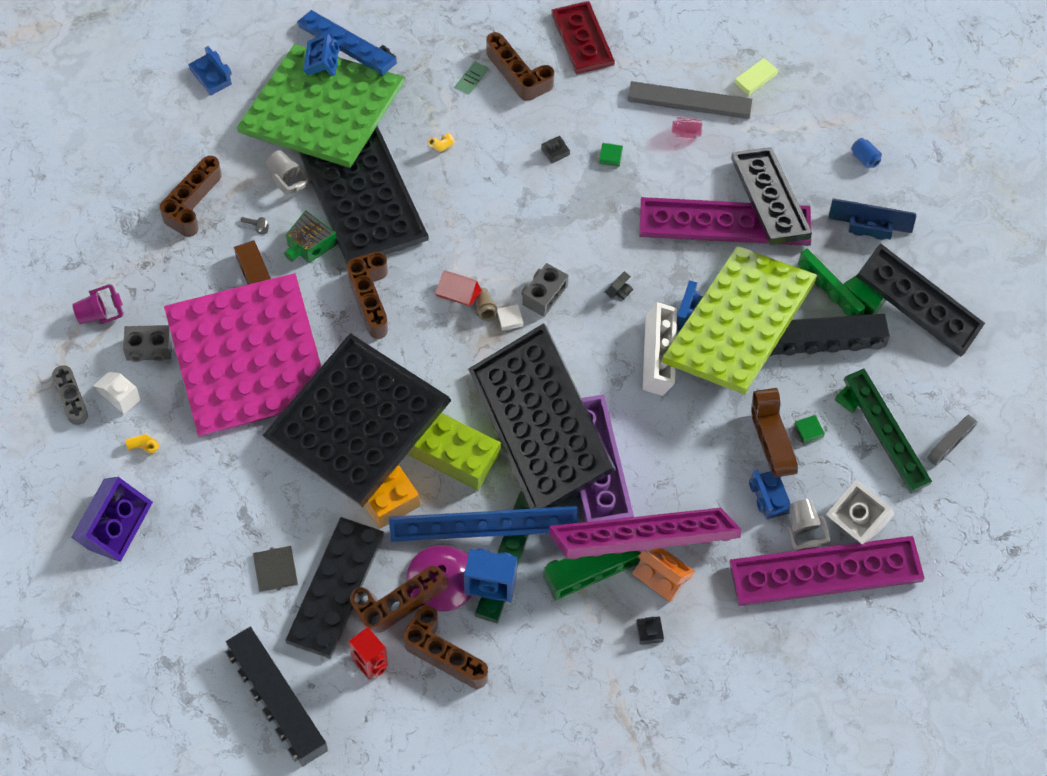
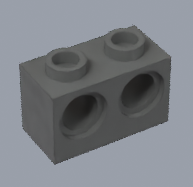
(548, 291)
(147, 338)

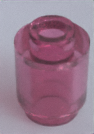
(687, 127)

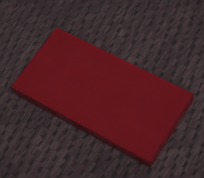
(582, 37)

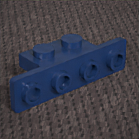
(872, 219)

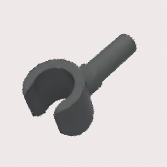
(261, 224)

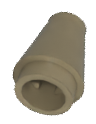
(485, 306)

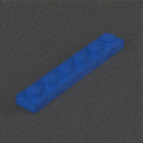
(348, 42)

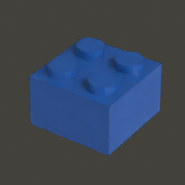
(490, 575)

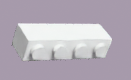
(659, 335)

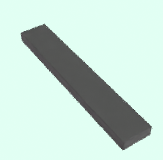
(690, 100)

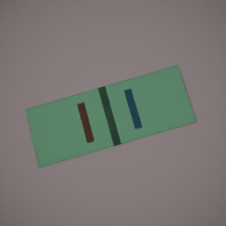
(471, 77)

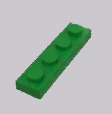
(831, 284)

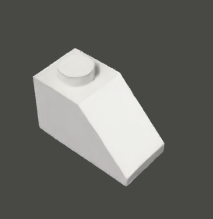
(118, 391)

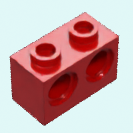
(368, 653)

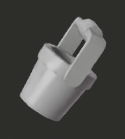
(284, 170)
(805, 519)

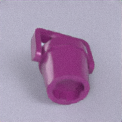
(93, 308)

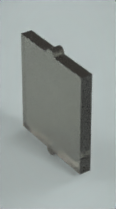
(275, 568)

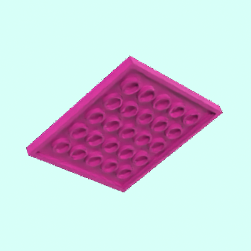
(243, 352)

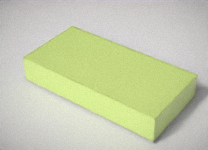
(756, 76)

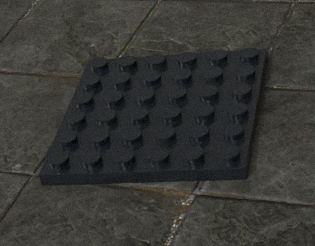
(356, 419)

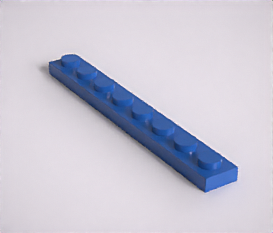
(479, 523)

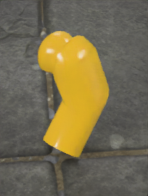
(445, 143)
(144, 442)

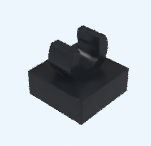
(649, 630)

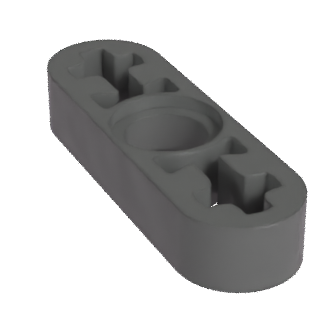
(68, 403)
(952, 439)

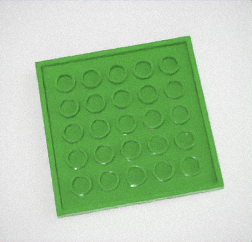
(320, 111)

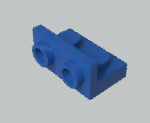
(321, 55)
(211, 71)
(688, 305)
(770, 494)

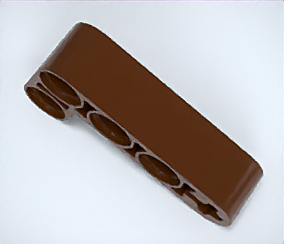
(526, 82)
(188, 195)
(251, 262)
(364, 279)
(772, 433)
(401, 594)
(449, 651)

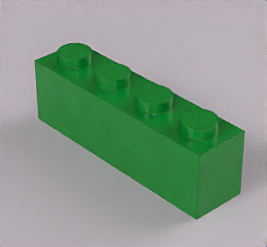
(575, 574)

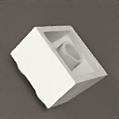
(860, 513)

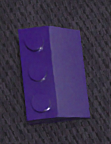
(112, 519)

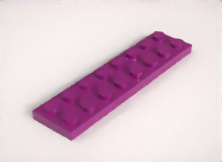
(705, 221)
(644, 532)
(826, 570)

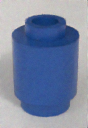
(866, 153)

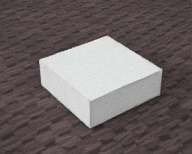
(510, 317)

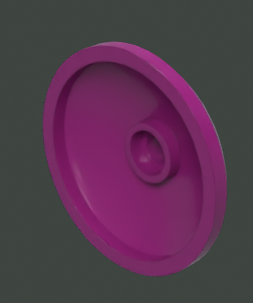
(454, 562)

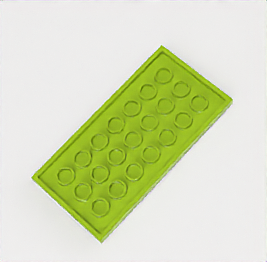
(740, 320)

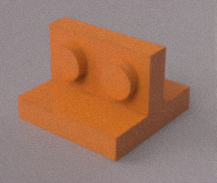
(662, 572)

